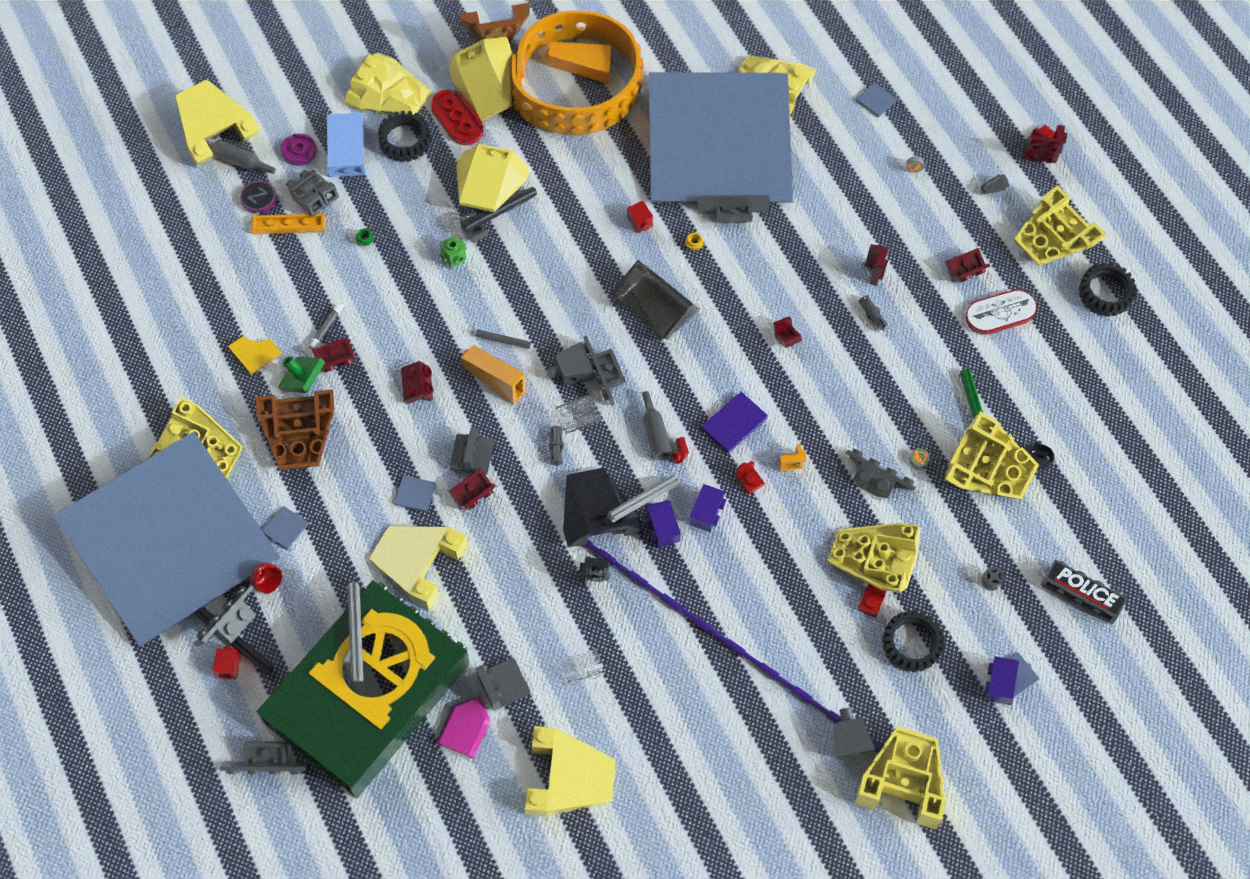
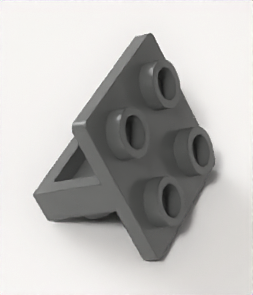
(471, 452)

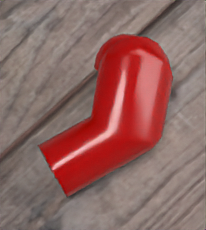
(682, 452)

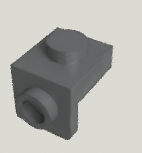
(477, 233)

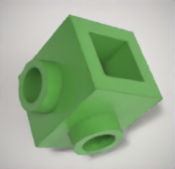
(453, 251)

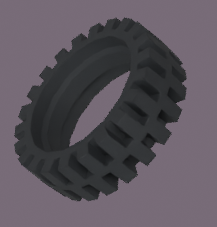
(401, 120)
(1114, 273)
(918, 619)

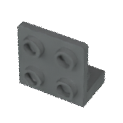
(503, 683)

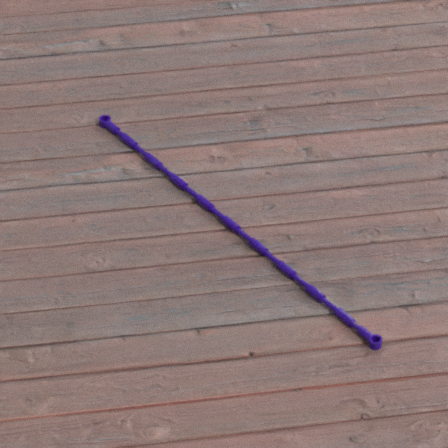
(729, 643)

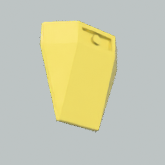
(484, 76)
(489, 176)
(190, 418)
(878, 554)

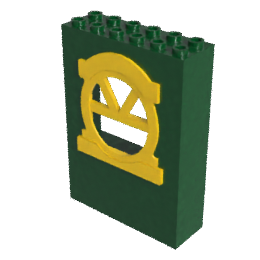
(356, 734)

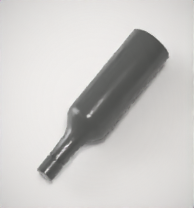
(239, 157)
(656, 430)

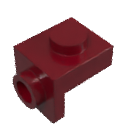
(786, 332)

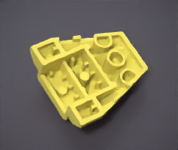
(797, 73)
(385, 86)
(1056, 230)
(990, 461)

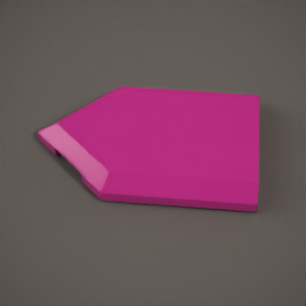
(465, 727)

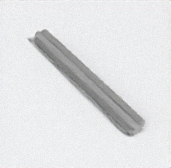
(642, 498)
(355, 632)

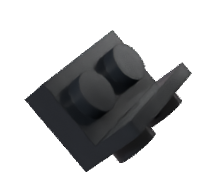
(595, 569)

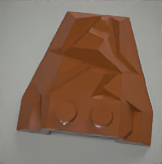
(496, 29)
(296, 427)

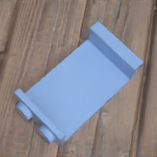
(345, 144)

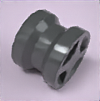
(990, 574)

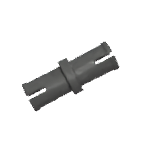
(873, 312)
(556, 445)

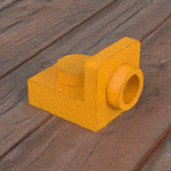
(792, 462)

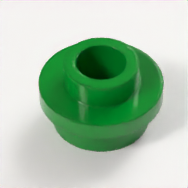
(362, 233)

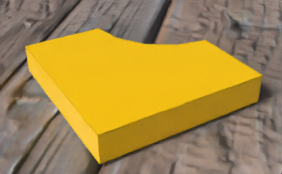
(254, 354)

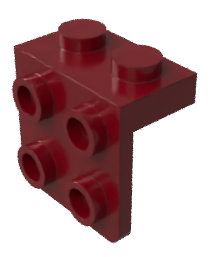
(1045, 148)

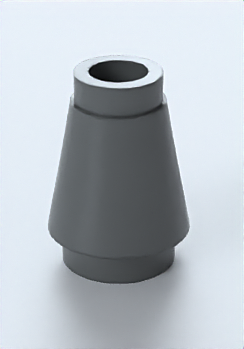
(996, 184)

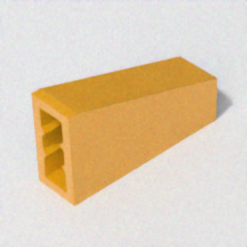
(581, 59)
(495, 373)

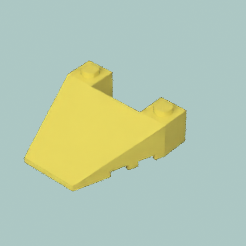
(208, 112)
(408, 553)
(908, 770)
(577, 775)

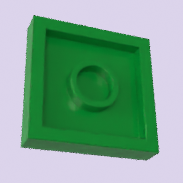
(300, 373)

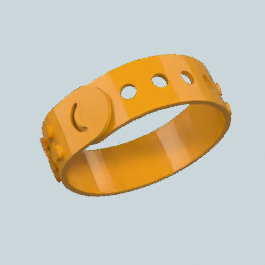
(576, 120)

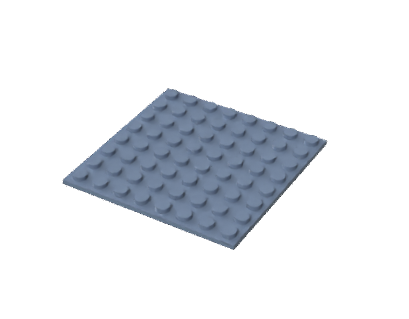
(719, 135)
(166, 538)

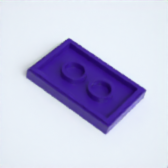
(734, 422)

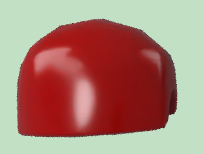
(266, 577)

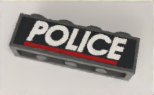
(1084, 591)

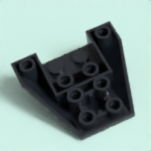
(587, 503)

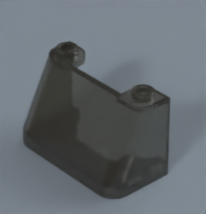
(654, 300)

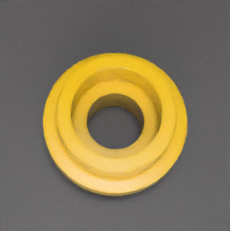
(694, 237)

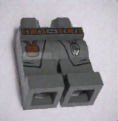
(312, 190)

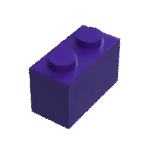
(707, 508)
(663, 523)
(1002, 681)

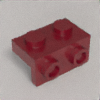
(877, 260)
(966, 264)
(334, 354)
(417, 382)
(472, 489)

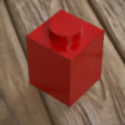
(640, 216)
(226, 663)

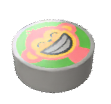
(915, 164)
(919, 458)

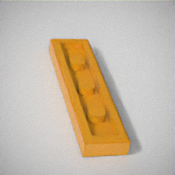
(288, 223)

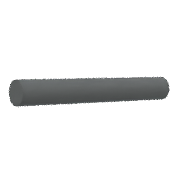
(502, 338)

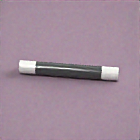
(326, 325)

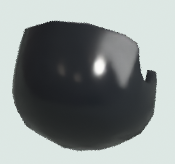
(1041, 454)

